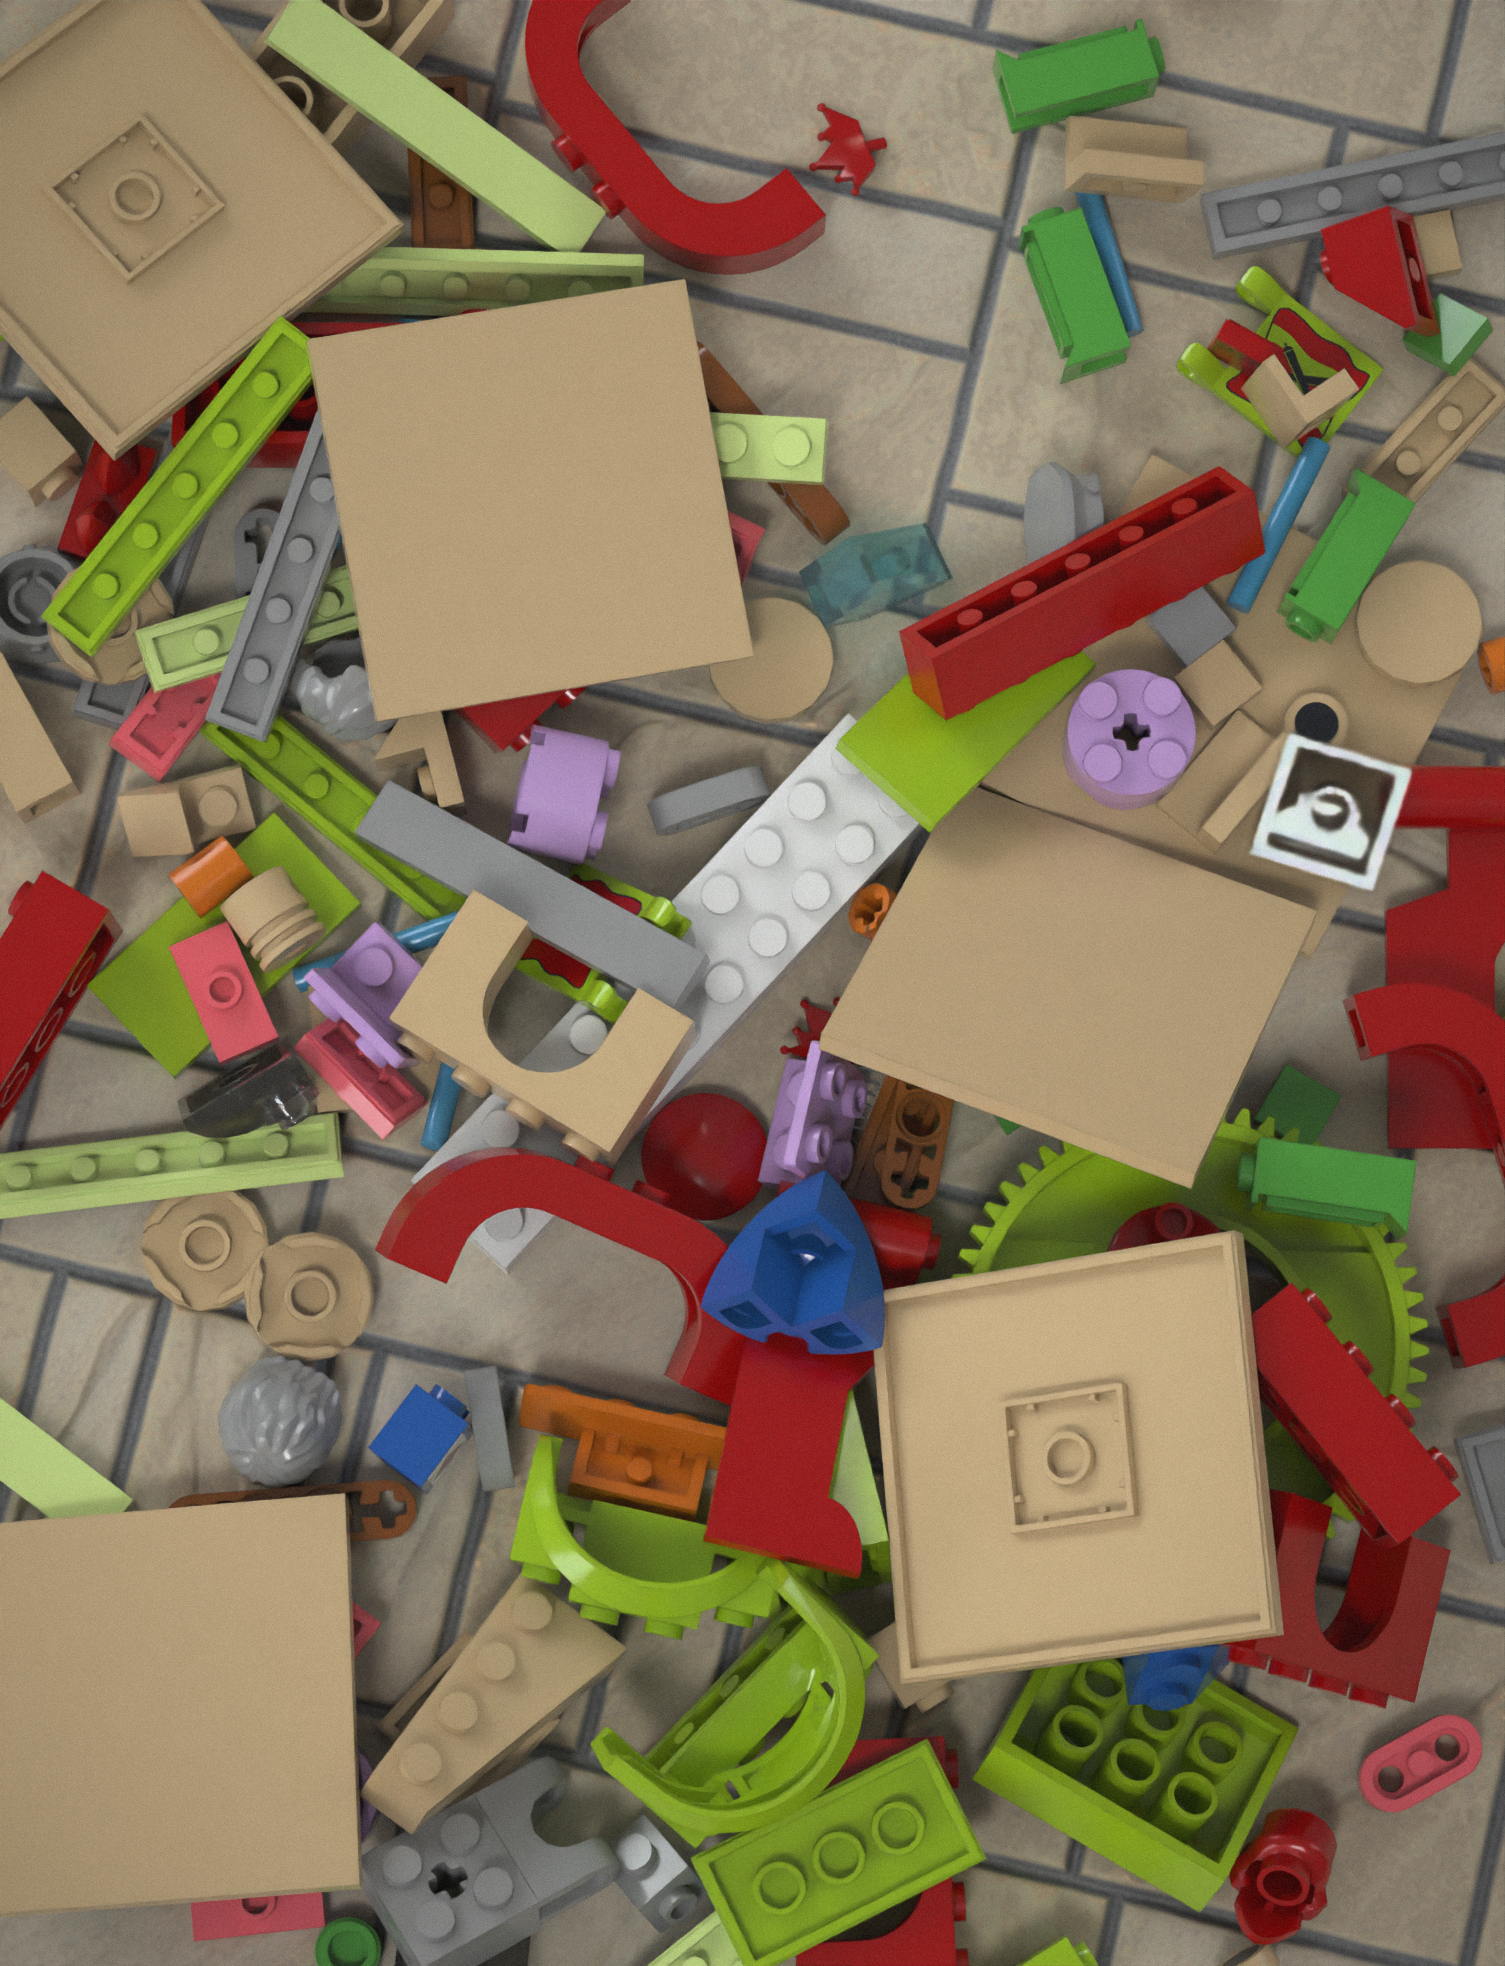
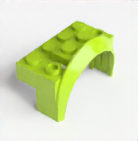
(773, 1679)

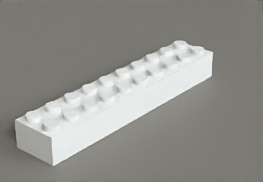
(754, 917)

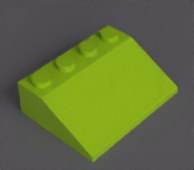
(1139, 1783)

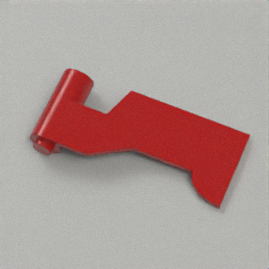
(1447, 943)
(790, 1420)

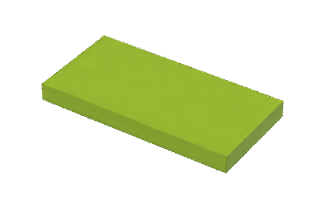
(938, 762)
(145, 983)
(839, 1858)

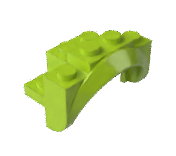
(631, 1559)

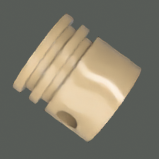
(273, 919)

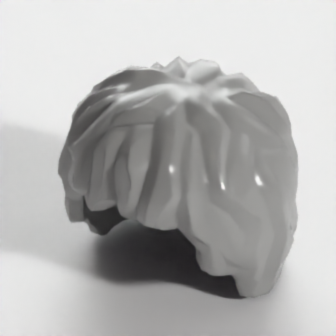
(336, 691)
(279, 1421)

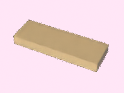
(1437, 432)

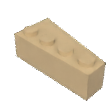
(501, 1689)

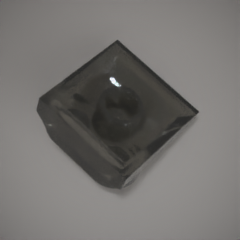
(1330, 810)
(253, 1094)

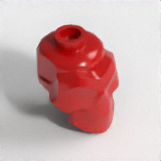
(1283, 1875)

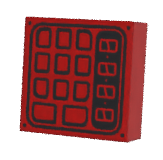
(1241, 347)

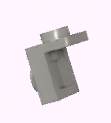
(655, 1875)

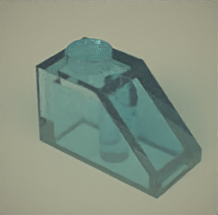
(874, 573)

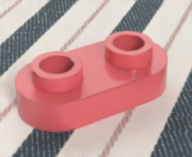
(1417, 1763)

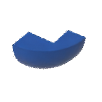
(803, 1273)

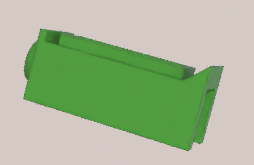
(1078, 76)
(1074, 292)
(1345, 558)
(1328, 1184)

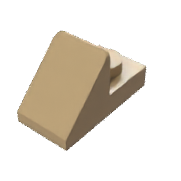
(419, 740)
(186, 812)

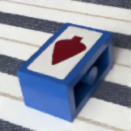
(423, 1436)

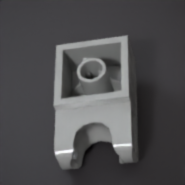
(495, 1861)

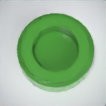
(348, 1943)

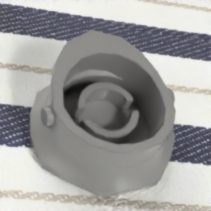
(1060, 509)
(26, 590)

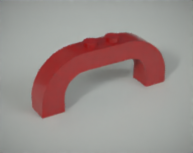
(627, 183)
(1474, 1039)
(465, 1191)

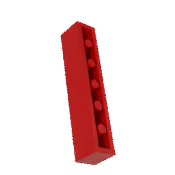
(1082, 592)

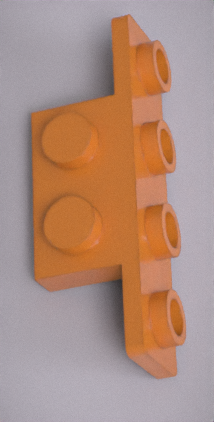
(628, 1451)

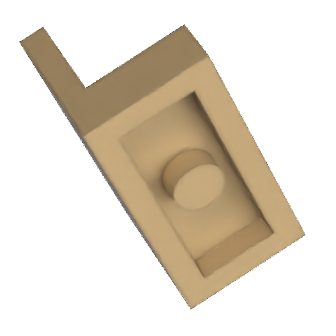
(1129, 160)
(1285, 408)
(1224, 782)

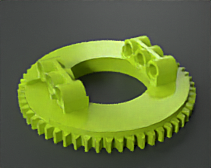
(1086, 1197)

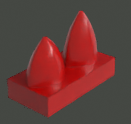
(104, 495)

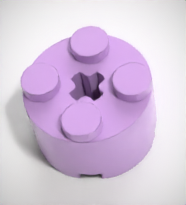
(1153, 712)
(560, 795)

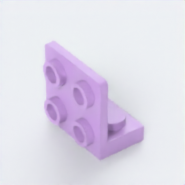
(366, 990)
(814, 1119)

